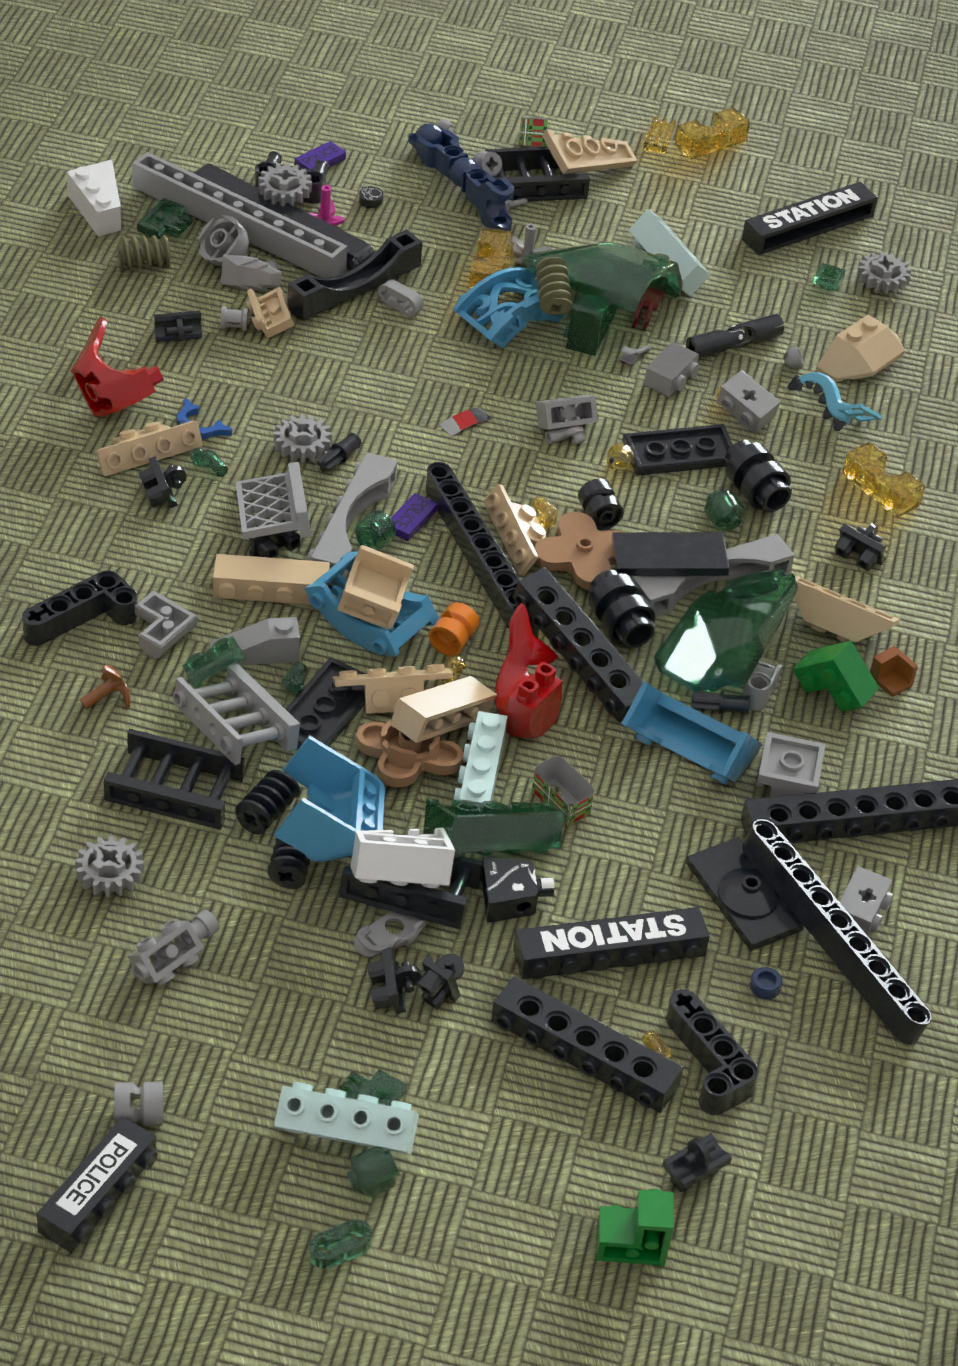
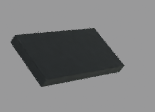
(678, 449)
(670, 553)
(325, 708)
(711, 866)

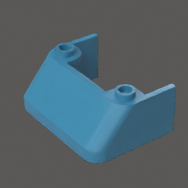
(690, 734)
(340, 803)

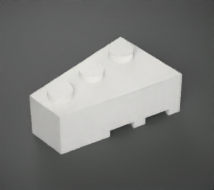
(96, 196)
(403, 857)

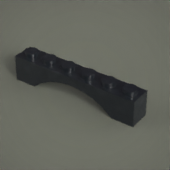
(394, 258)

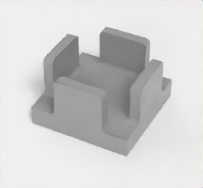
(790, 765)

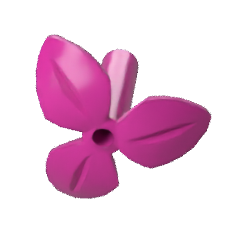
(327, 208)

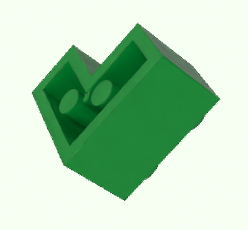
(840, 671)
(638, 1233)

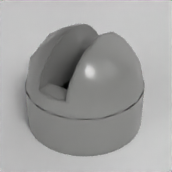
(793, 358)

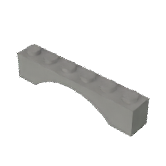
(370, 484)
(743, 559)

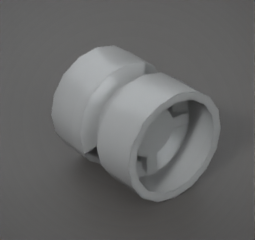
(150, 1102)

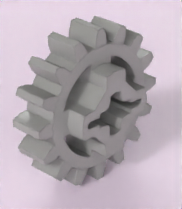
(285, 184)
(884, 272)
(302, 438)
(109, 866)

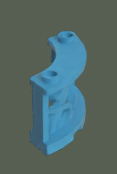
(508, 317)
(414, 613)

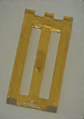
(661, 125)

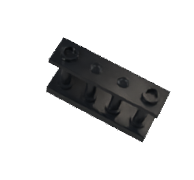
(540, 188)
(169, 801)
(416, 899)

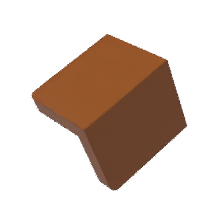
(893, 671)

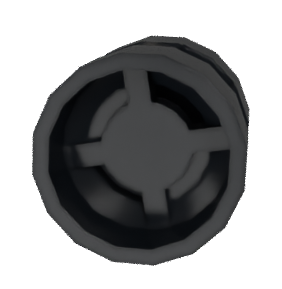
(601, 503)

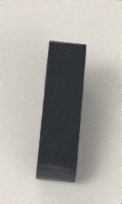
(76, 605)
(729, 1068)

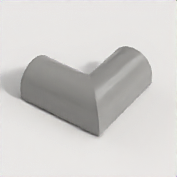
(167, 621)

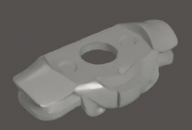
(375, 937)

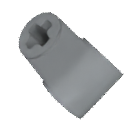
(762, 685)

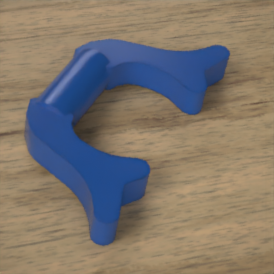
(215, 430)

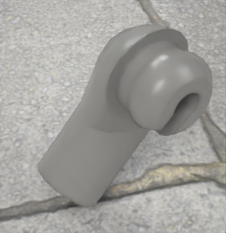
(559, 434)

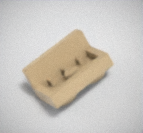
(270, 312)

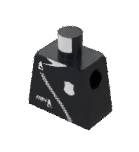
(511, 888)

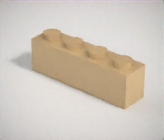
(265, 578)
(441, 708)

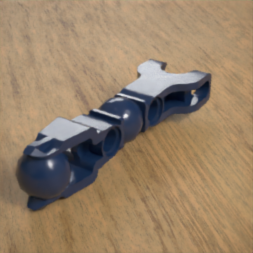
(480, 187)

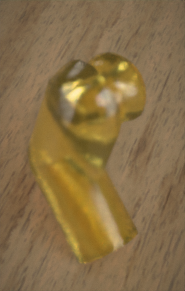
(454, 663)

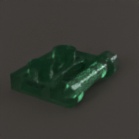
(204, 665)

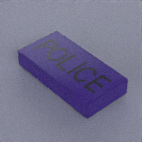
(327, 152)
(413, 516)

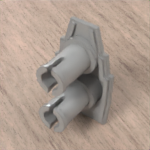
(249, 273)

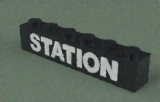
(809, 218)
(610, 943)

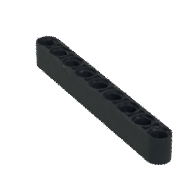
(357, 249)
(474, 539)
(837, 932)

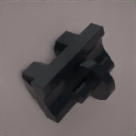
(177, 326)
(172, 478)
(862, 541)
(269, 545)
(396, 979)
(440, 979)
(695, 1162)

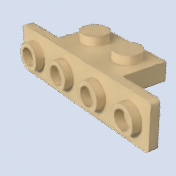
(136, 447)
(516, 527)
(385, 689)

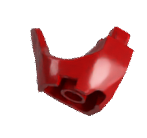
(105, 387)
(527, 699)

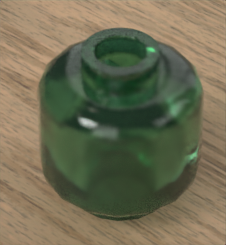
(724, 509)
(375, 530)
(373, 1171)

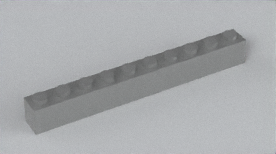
(263, 226)

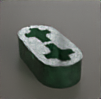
(341, 1245)

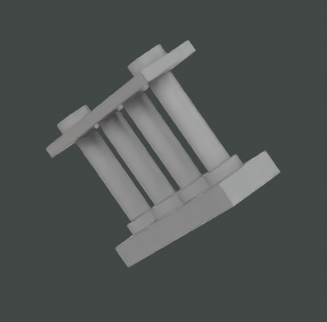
(246, 695)

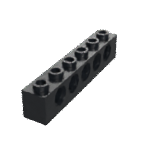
(579, 641)
(587, 1044)

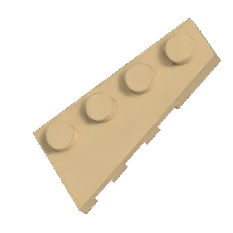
(588, 154)

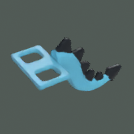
(831, 398)

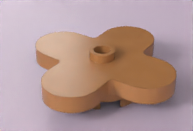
(577, 549)
(403, 758)

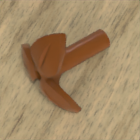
(113, 683)

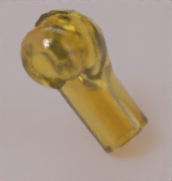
(548, 512)
(654, 1042)

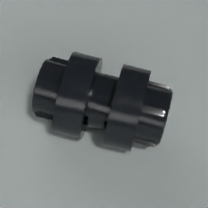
(758, 476)
(622, 609)

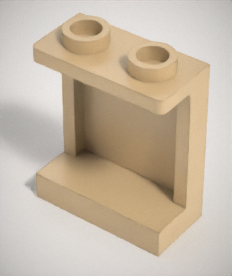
(375, 587)

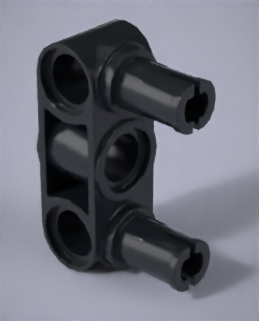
(317, 175)

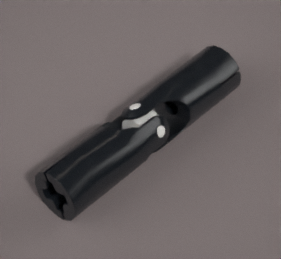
(720, 341)

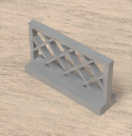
(292, 500)

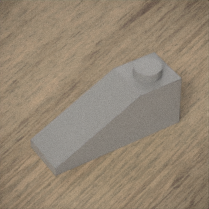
(268, 641)

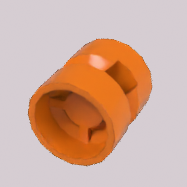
(454, 629)

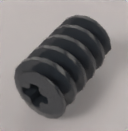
(267, 801)
(287, 866)

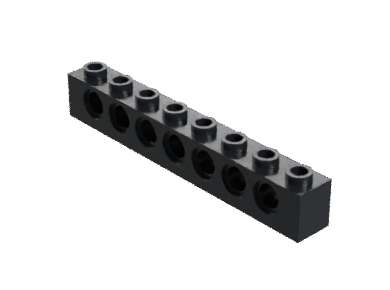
(858, 811)

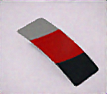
(463, 420)

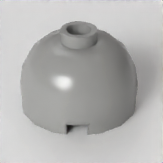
(222, 238)

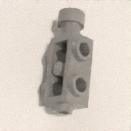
(168, 957)

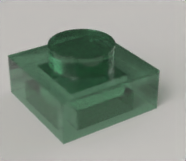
(829, 276)

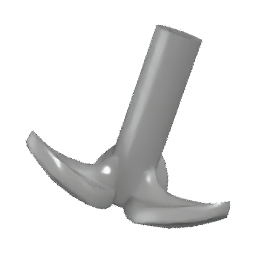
(523, 248)

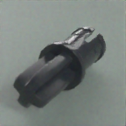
(339, 452)
(720, 702)

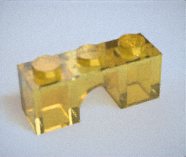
(699, 140)
(493, 254)
(894, 492)

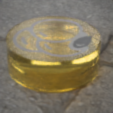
(620, 457)

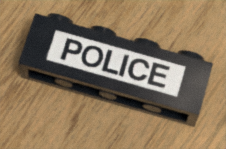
(97, 1185)

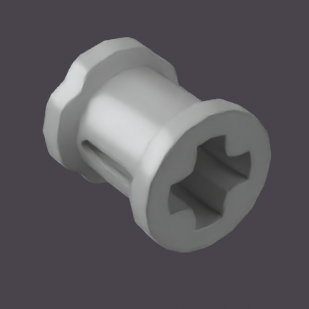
(234, 318)

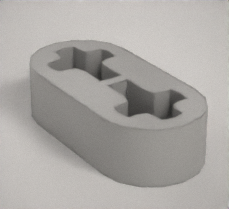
(400, 298)

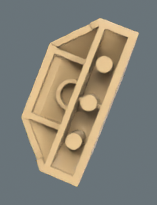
(861, 351)
(839, 614)

